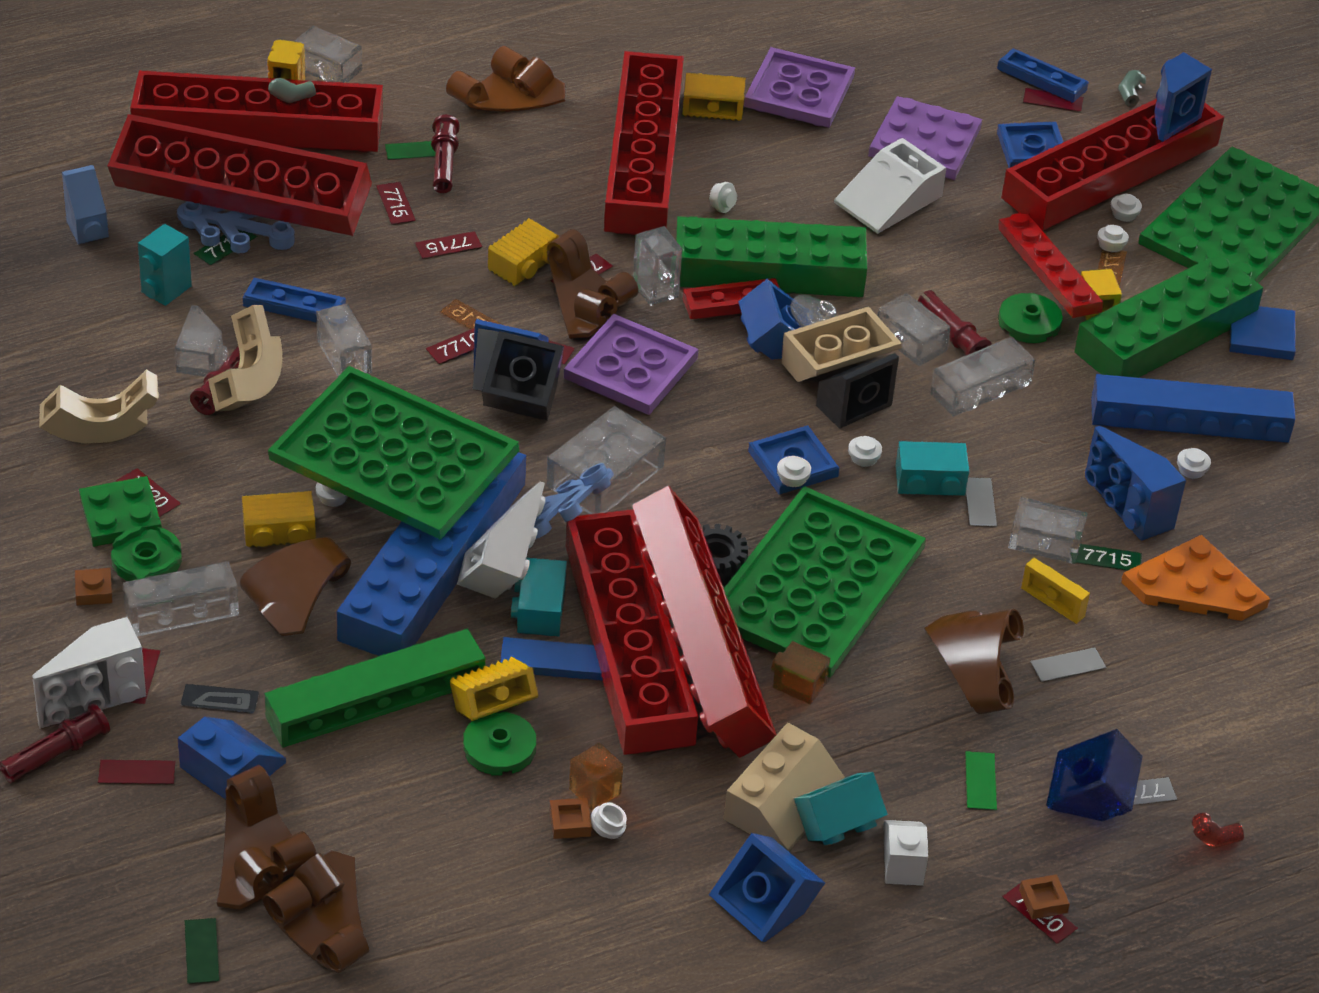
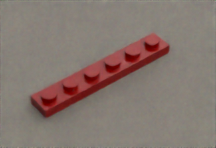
(1050, 265)

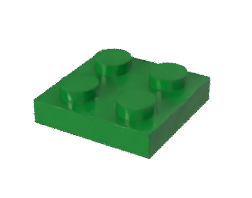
(118, 508)

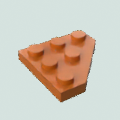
(1197, 581)

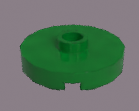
(1030, 317)
(145, 553)
(499, 743)

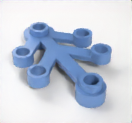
(197, 215)
(571, 495)

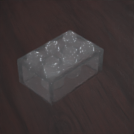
(620, 443)

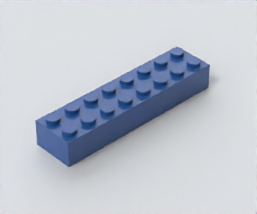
(418, 572)

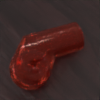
(1214, 835)

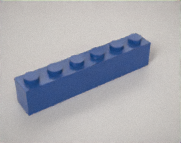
(1192, 408)

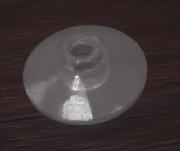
(811, 310)

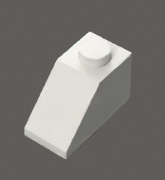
(905, 852)

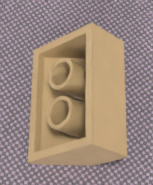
(836, 343)
(765, 792)

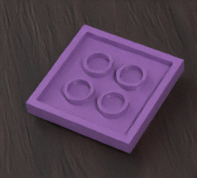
(799, 87)
(934, 130)
(631, 364)

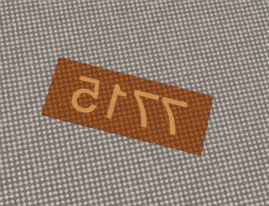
(1113, 261)
(464, 314)

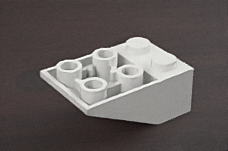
(893, 186)
(501, 552)
(95, 669)

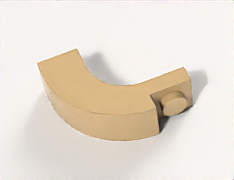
(258, 364)
(99, 420)

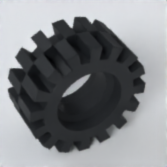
(728, 544)

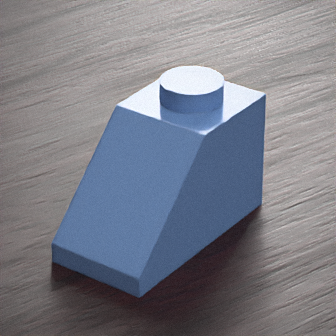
(84, 204)

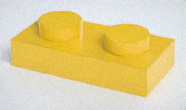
(1055, 590)

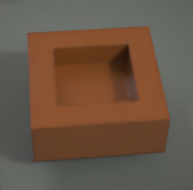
(93, 586)
(570, 818)
(1044, 896)

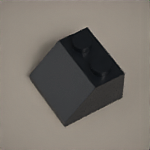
(522, 375)
(858, 390)

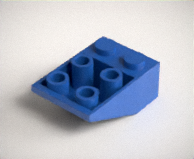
(1135, 483)

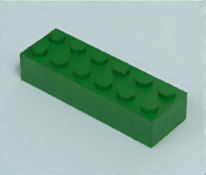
(799, 256)
(1168, 319)

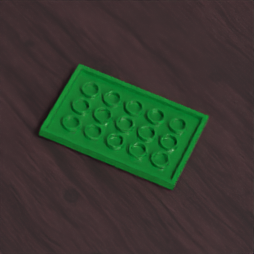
(1236, 210)
(394, 451)
(819, 576)

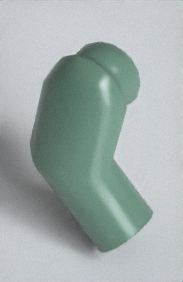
(1129, 84)
(290, 92)

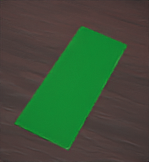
(409, 150)
(981, 780)

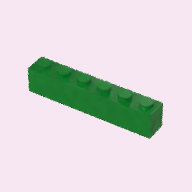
(370, 688)

